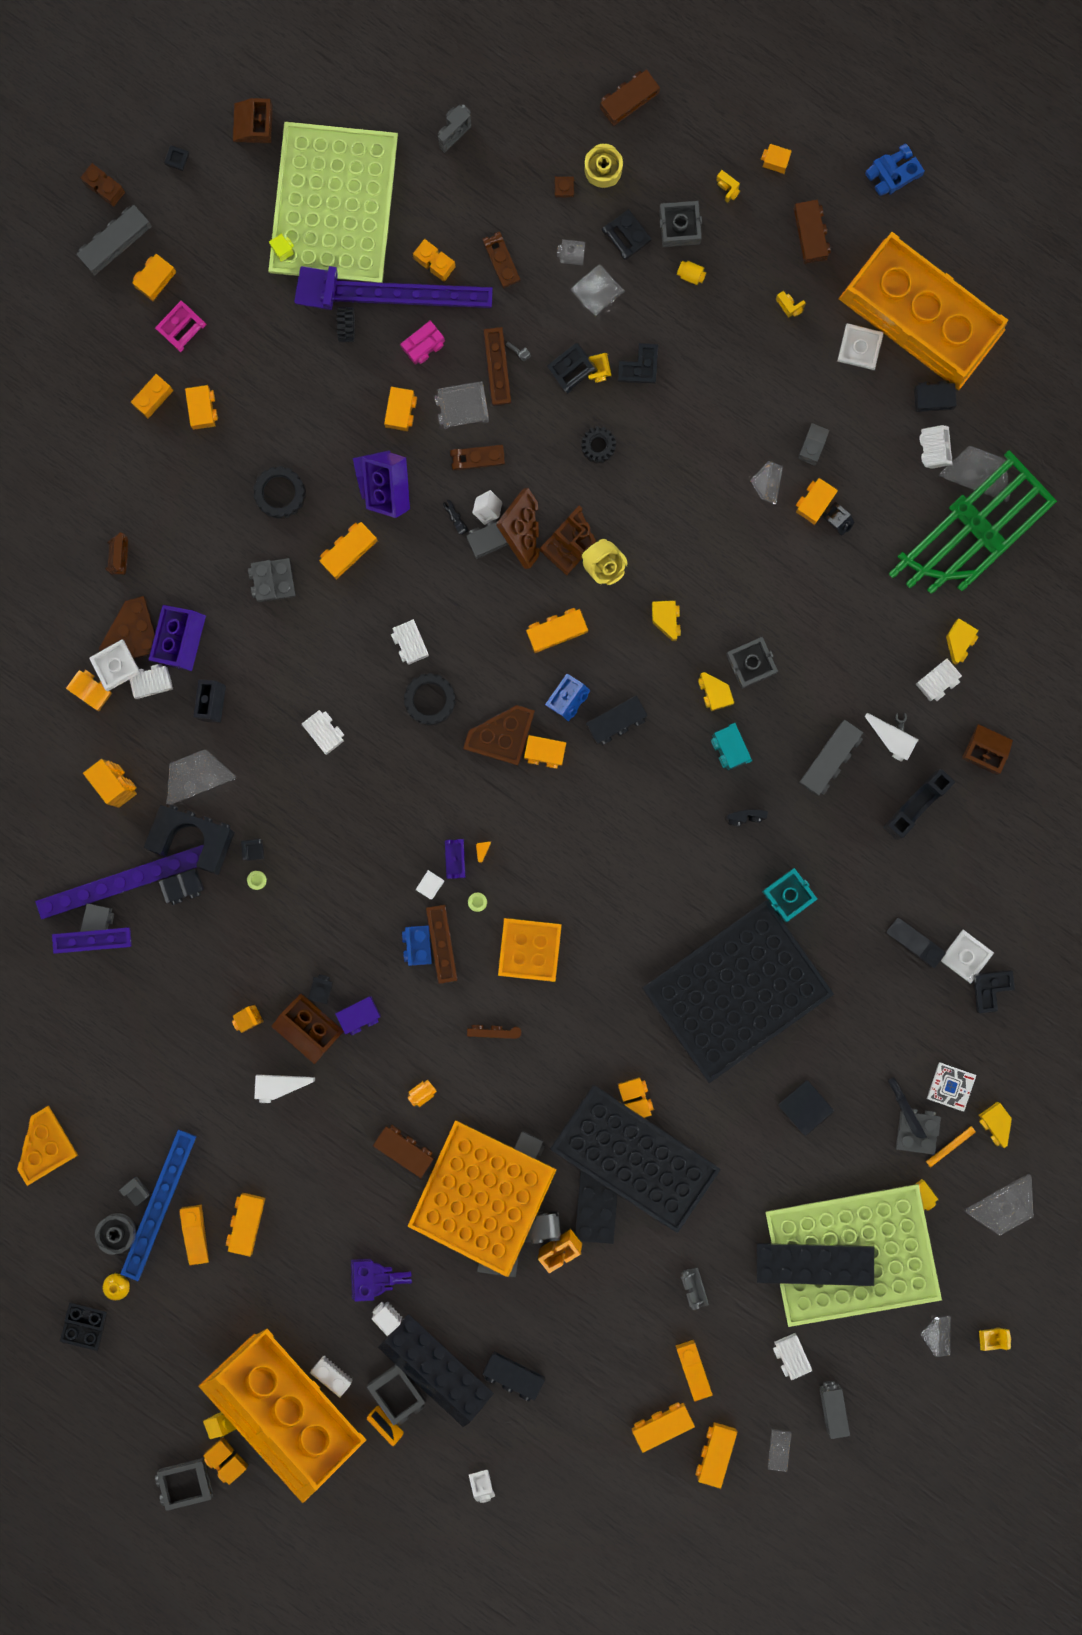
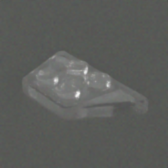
(973, 468)
(195, 775)
(1005, 1207)

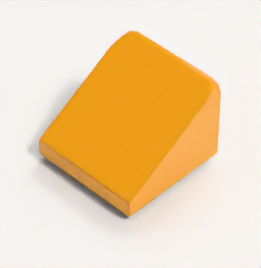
(482, 849)

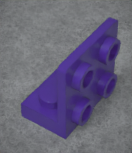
(316, 287)

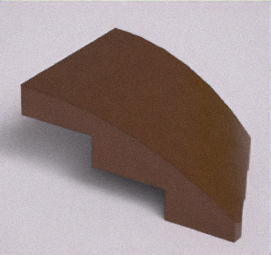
(569, 542)

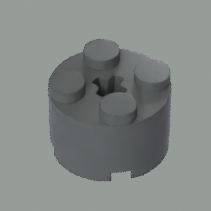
(544, 1227)
(105, 1237)

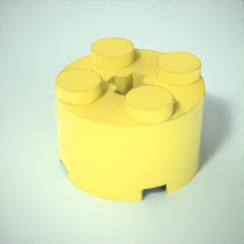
(605, 176)
(604, 562)

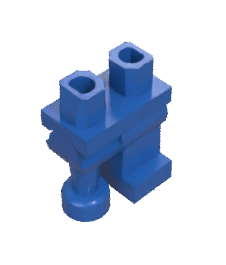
(891, 175)

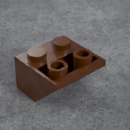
(253, 121)
(988, 750)

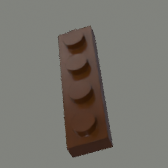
(497, 366)
(441, 944)

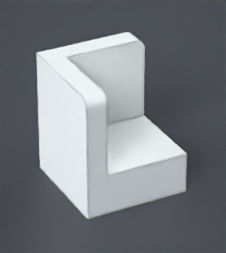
(487, 507)
(430, 885)

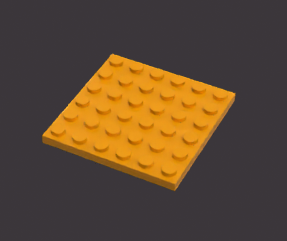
(482, 1198)

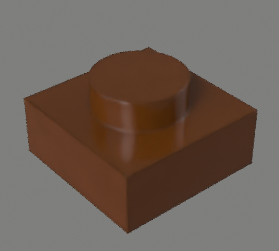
(564, 186)

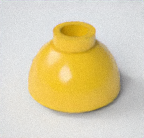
(116, 1286)

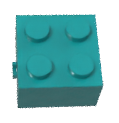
(730, 747)
(789, 895)

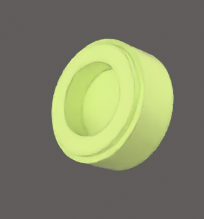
(256, 880)
(477, 902)

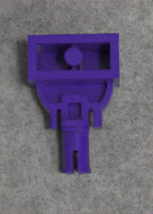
(370, 1280)

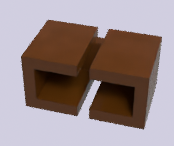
(107, 187)

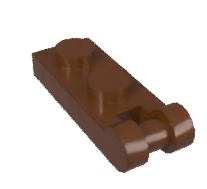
(501, 260)
(478, 457)
(494, 1032)

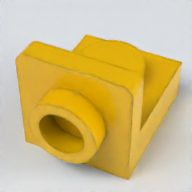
(727, 182)
(786, 303)

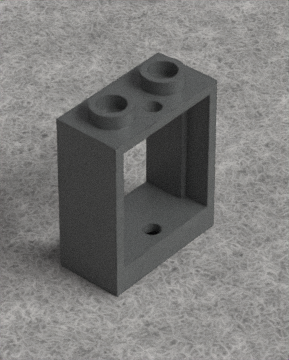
(383, 1379)
(834, 1410)
(203, 1478)

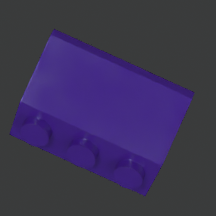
(386, 484)
(177, 637)

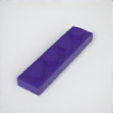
(91, 940)

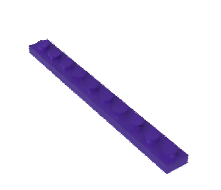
(413, 294)
(119, 883)

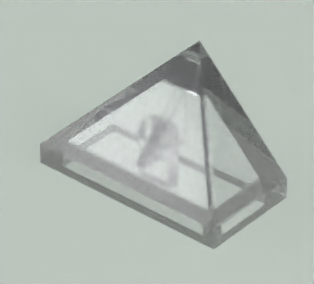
(768, 482)
(938, 1336)

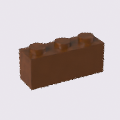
(629, 97)
(811, 231)
(404, 1150)

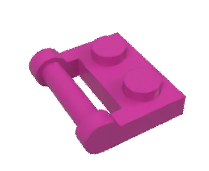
(176, 321)

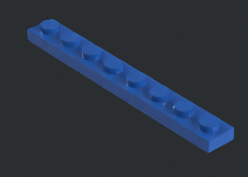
(158, 1205)

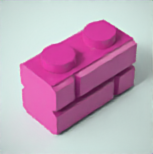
(423, 343)

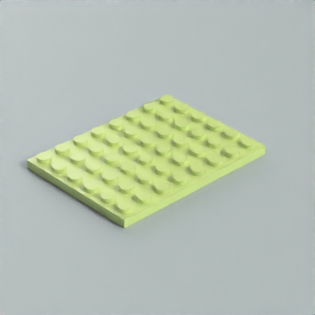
(334, 200)
(884, 1219)

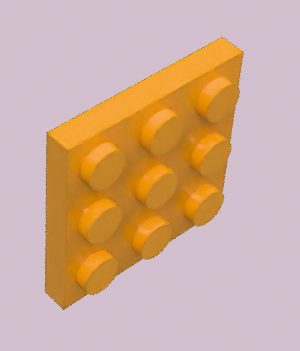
(529, 950)

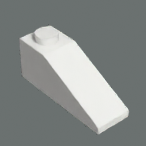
(896, 741)
(274, 1086)

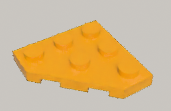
(44, 1147)

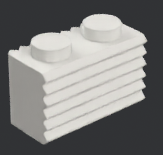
(936, 447)
(410, 642)
(938, 680)
(151, 681)
(323, 732)
(386, 1317)
(793, 1356)
(331, 1376)

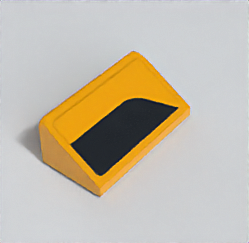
(384, 1426)

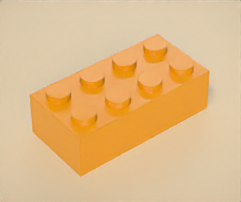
(110, 783)

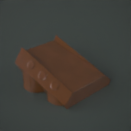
(118, 554)

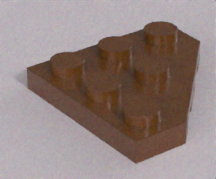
(521, 528)
(134, 627)
(502, 735)

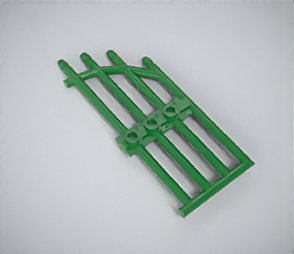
(979, 526)

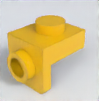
(602, 364)
(995, 1339)

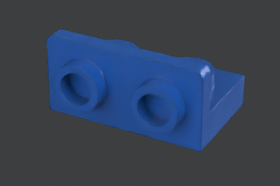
(568, 697)
(418, 945)

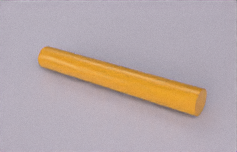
(950, 1147)

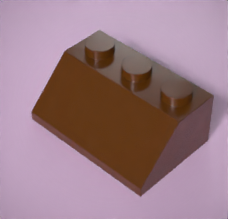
(307, 1028)

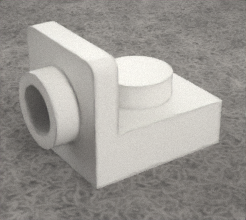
(481, 1486)

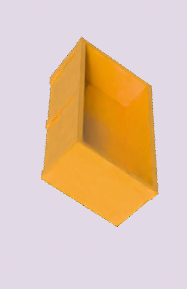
(924, 311)
(282, 1414)

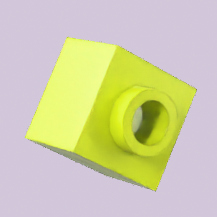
(282, 247)

